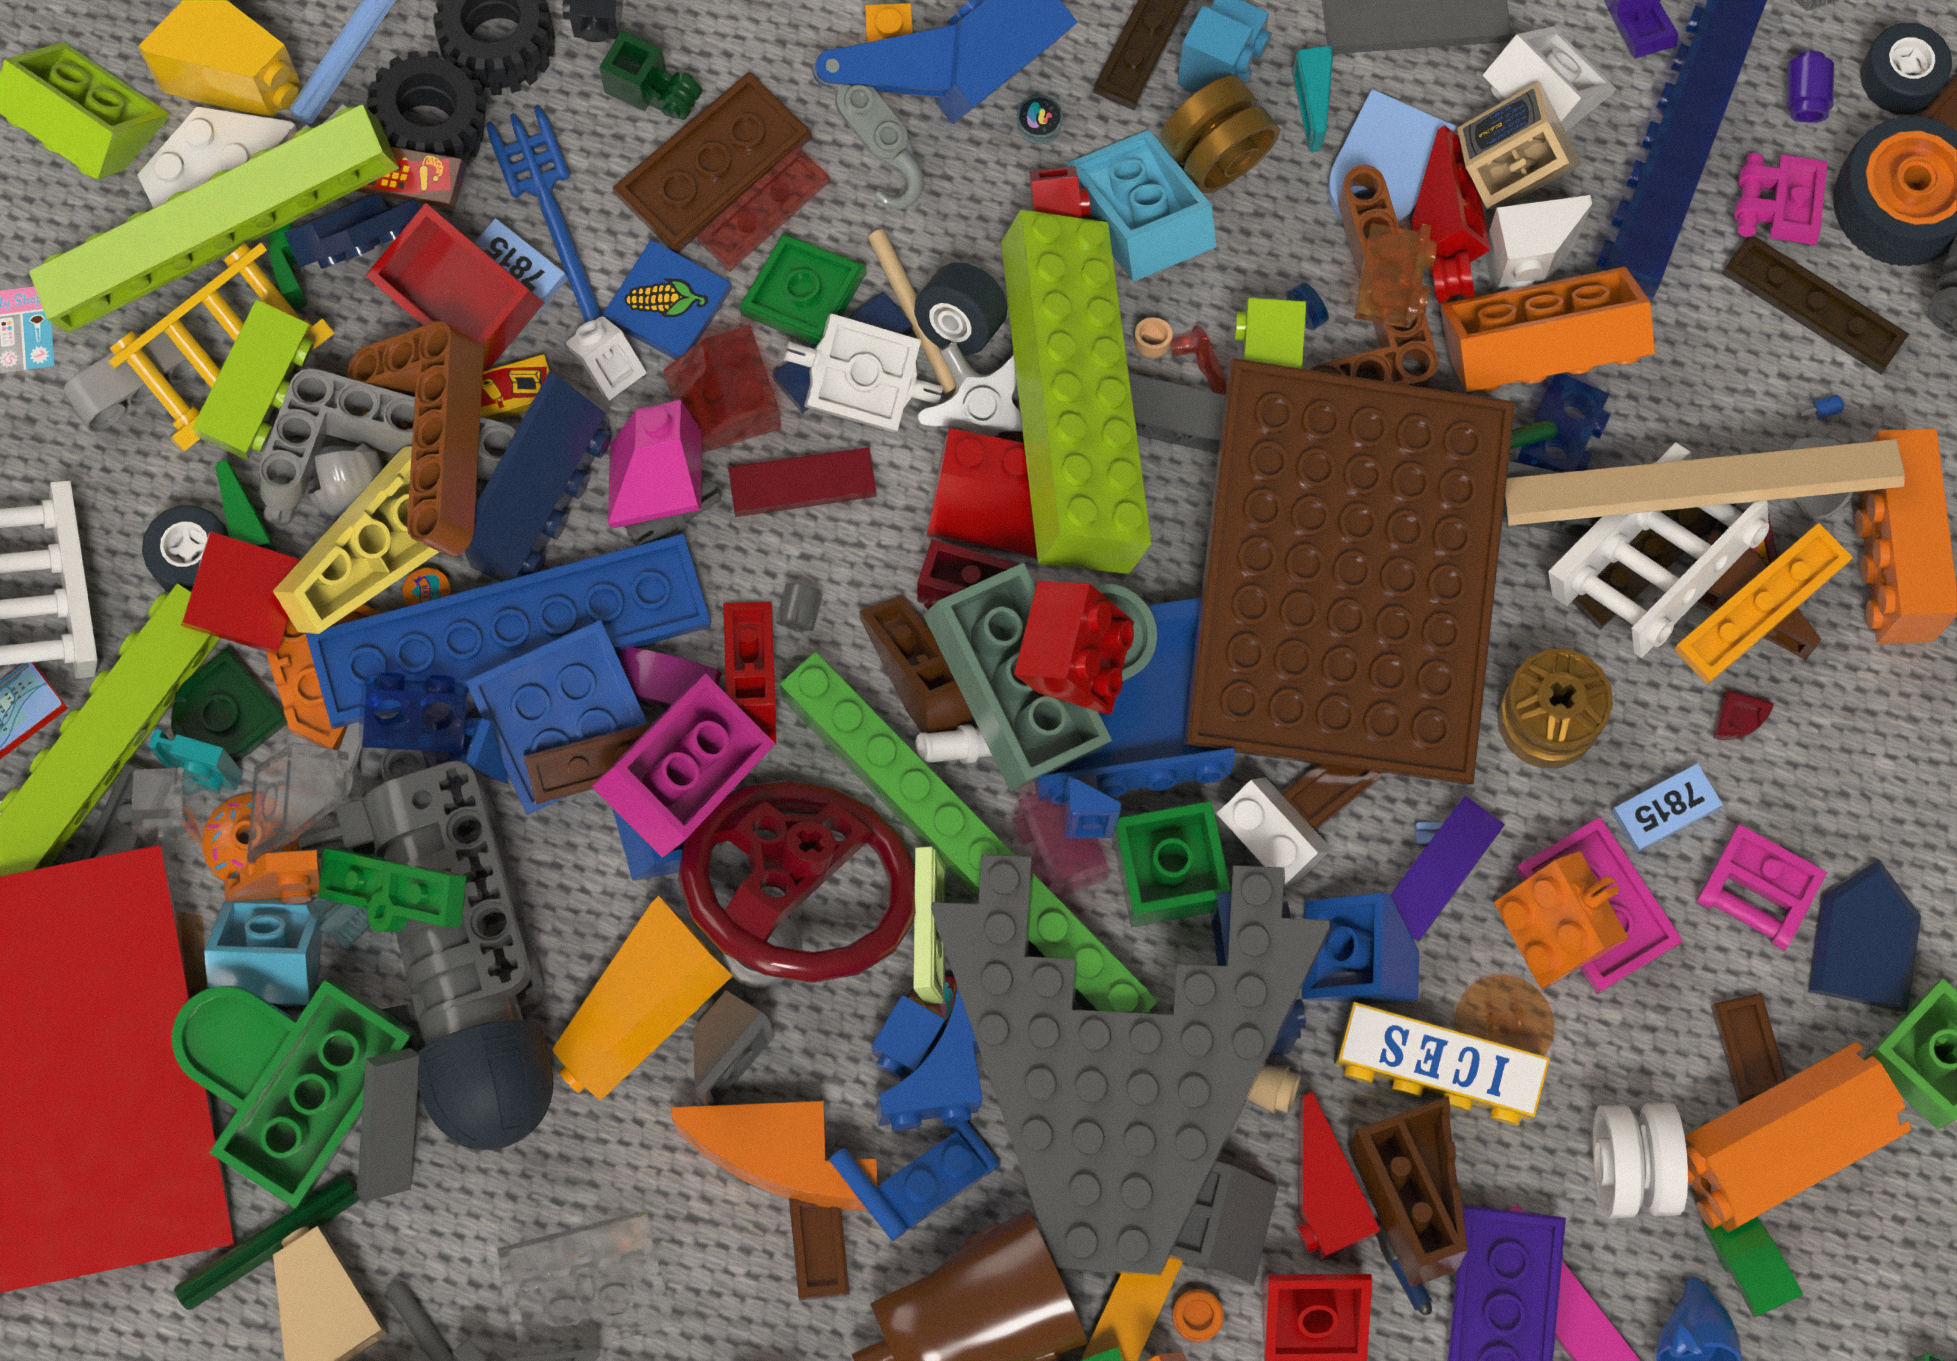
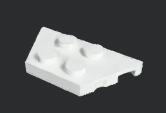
(205, 145)

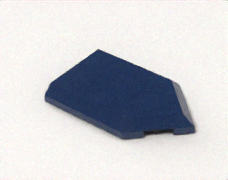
(1866, 941)

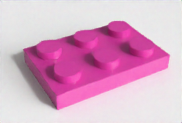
(1635, 906)

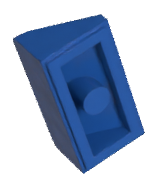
(1088, 812)

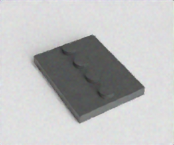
(1413, 24)

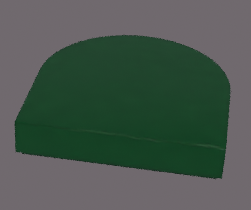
(225, 708)

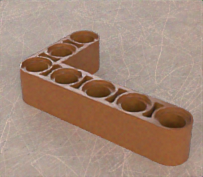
(1394, 344)
(446, 378)

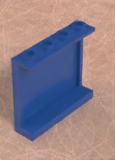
(1150, 722)

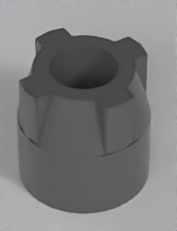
(799, 607)

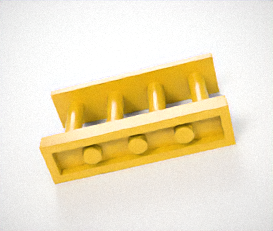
(130, 346)

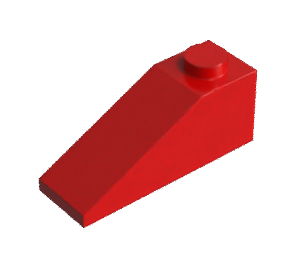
(1451, 201)
(751, 662)
(1329, 1198)

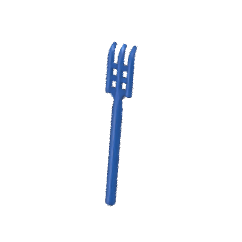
(541, 186)

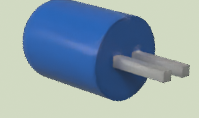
(1826, 407)

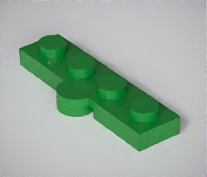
(392, 890)

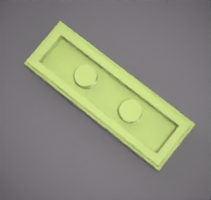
(928, 946)

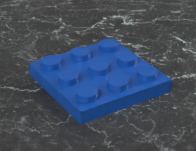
(553, 699)

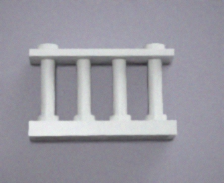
(1610, 542)
(69, 602)

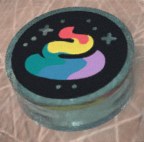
(1039, 119)

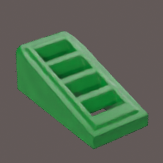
(239, 512)

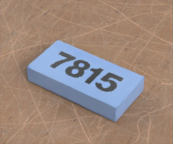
(521, 260)
(1667, 808)

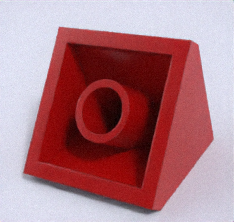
(1316, 1317)

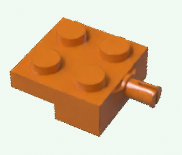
(1562, 918)

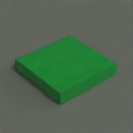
(801, 289)

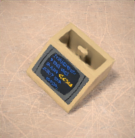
(1516, 148)

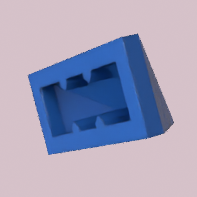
(480, 750)

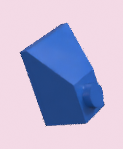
(1365, 954)

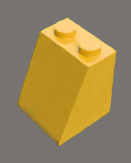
(220, 59)

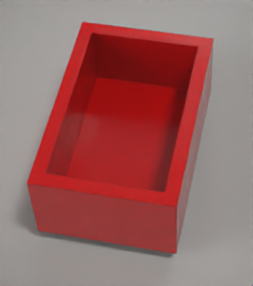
(450, 279)

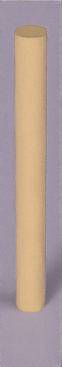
(907, 297)

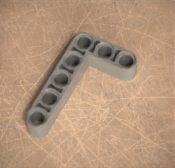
(332, 418)

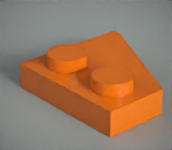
(277, 875)

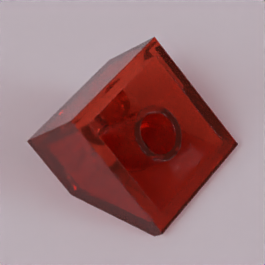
(725, 388)

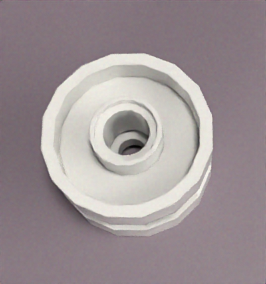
(1640, 1160)

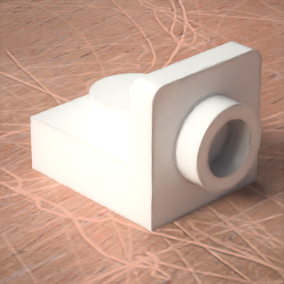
(606, 356)

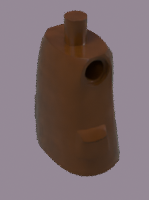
(982, 1304)

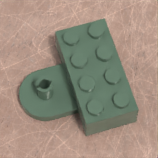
(981, 642)

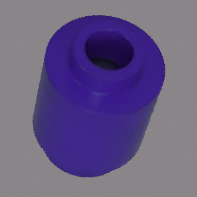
(1810, 87)

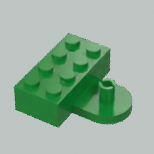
(288, 1077)

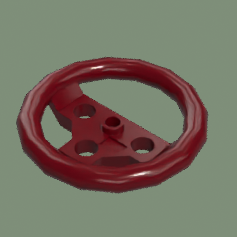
(797, 865)

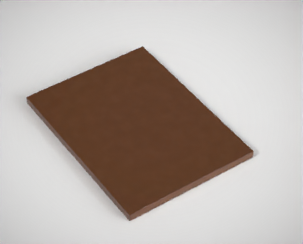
(1350, 572)

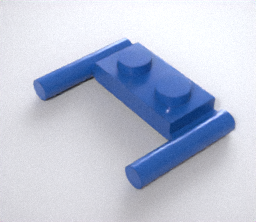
(922, 1184)

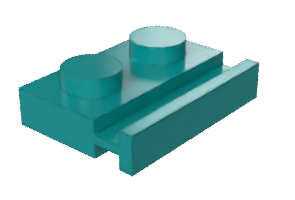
(204, 762)

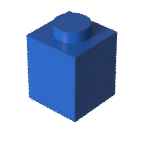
(907, 1038)

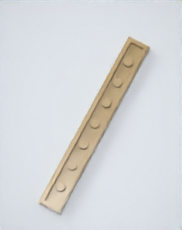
(1704, 482)

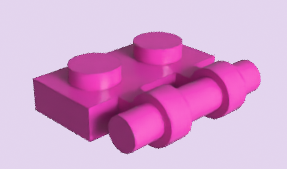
(1797, 198)

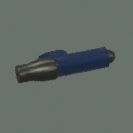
(1418, 1294)

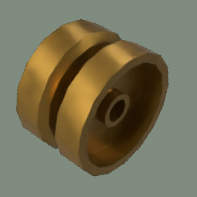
(1219, 134)

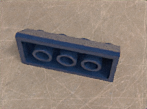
(537, 481)

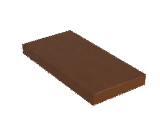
(711, 162)

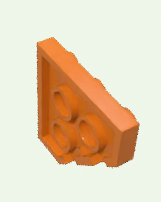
(300, 688)

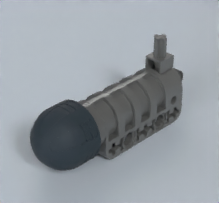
(481, 1062)

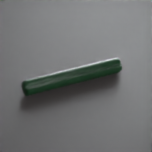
(264, 1244)

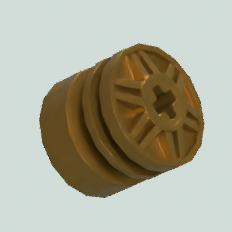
(1557, 734)

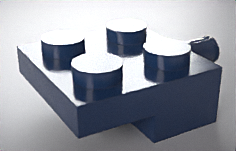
(349, 229)

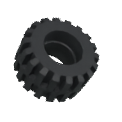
(500, 62)
(434, 84)

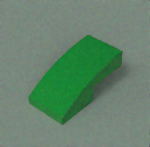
(281, 260)
(1754, 1265)

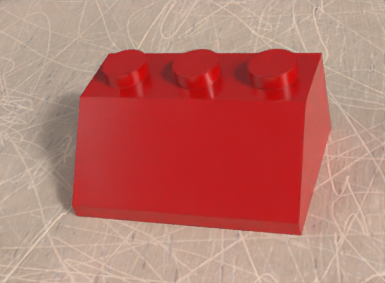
(983, 494)

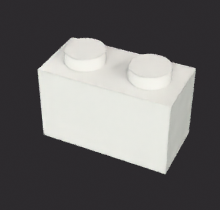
(1273, 829)

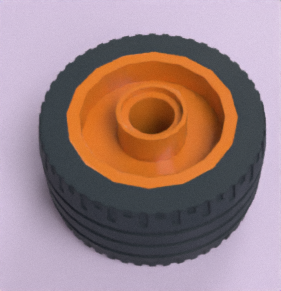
(1900, 191)

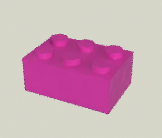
(683, 766)

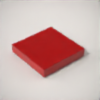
(236, 593)

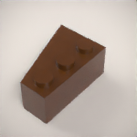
(1414, 1188)

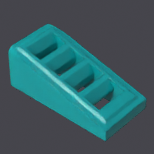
(1312, 84)

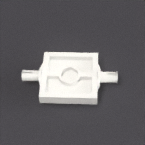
(862, 373)

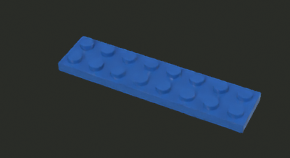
(635, 592)

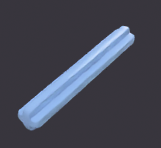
(339, 59)

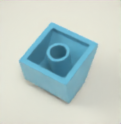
(266, 950)

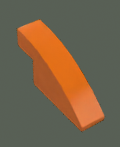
(773, 1149)

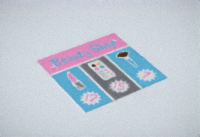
(24, 331)

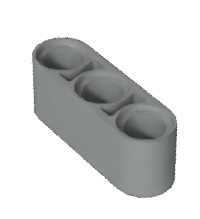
(108, 395)

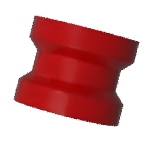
(1453, 277)

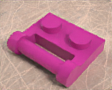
(1769, 873)

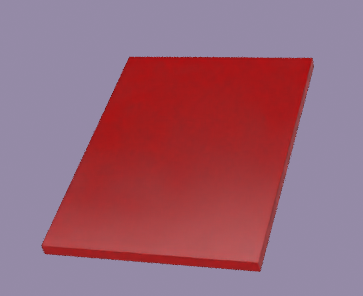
(95, 1113)

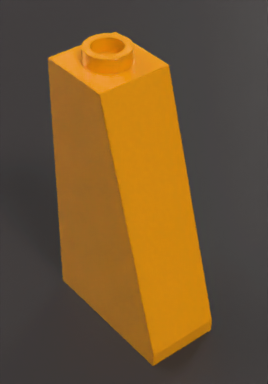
(638, 1001)

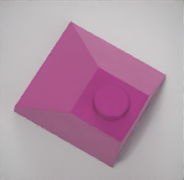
(655, 466)

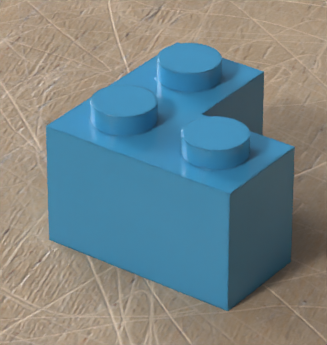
(1223, 43)

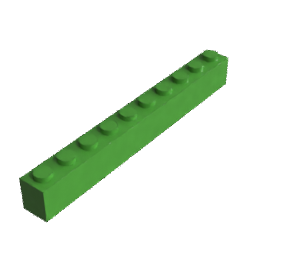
(951, 828)

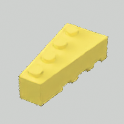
(357, 554)

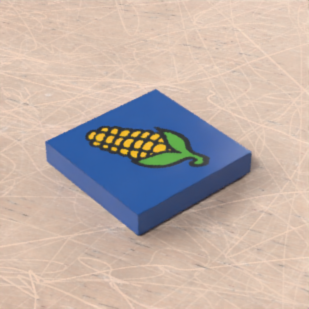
(667, 301)

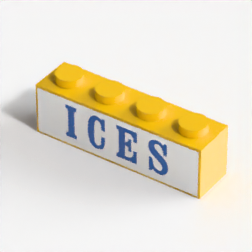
(1441, 1062)

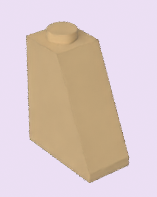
(321, 1302)

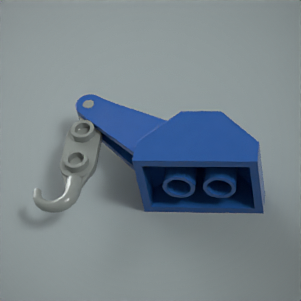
(952, 63)

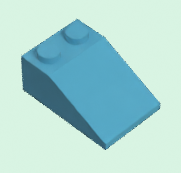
(1149, 205)

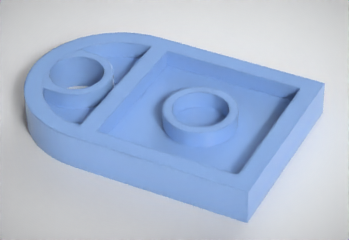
(1396, 143)

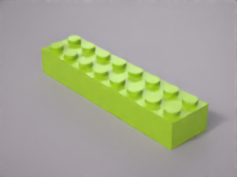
(1074, 394)

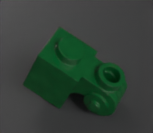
(638, 76)

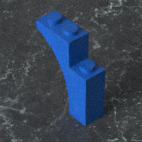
(942, 1085)

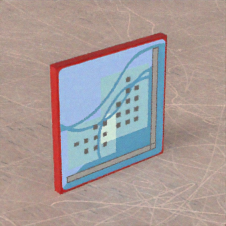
(25, 705)

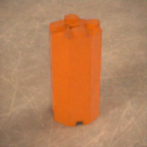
(1792, 1137)

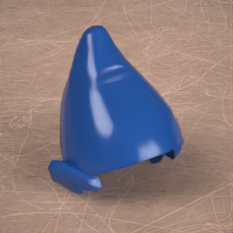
(1698, 1328)

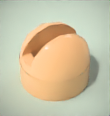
(1157, 334)

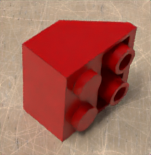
(1075, 645)

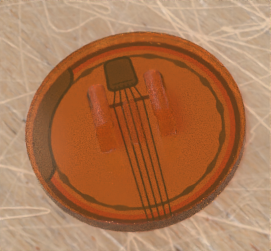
(1506, 1013)

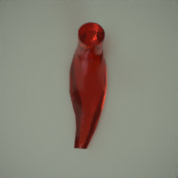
(1200, 344)

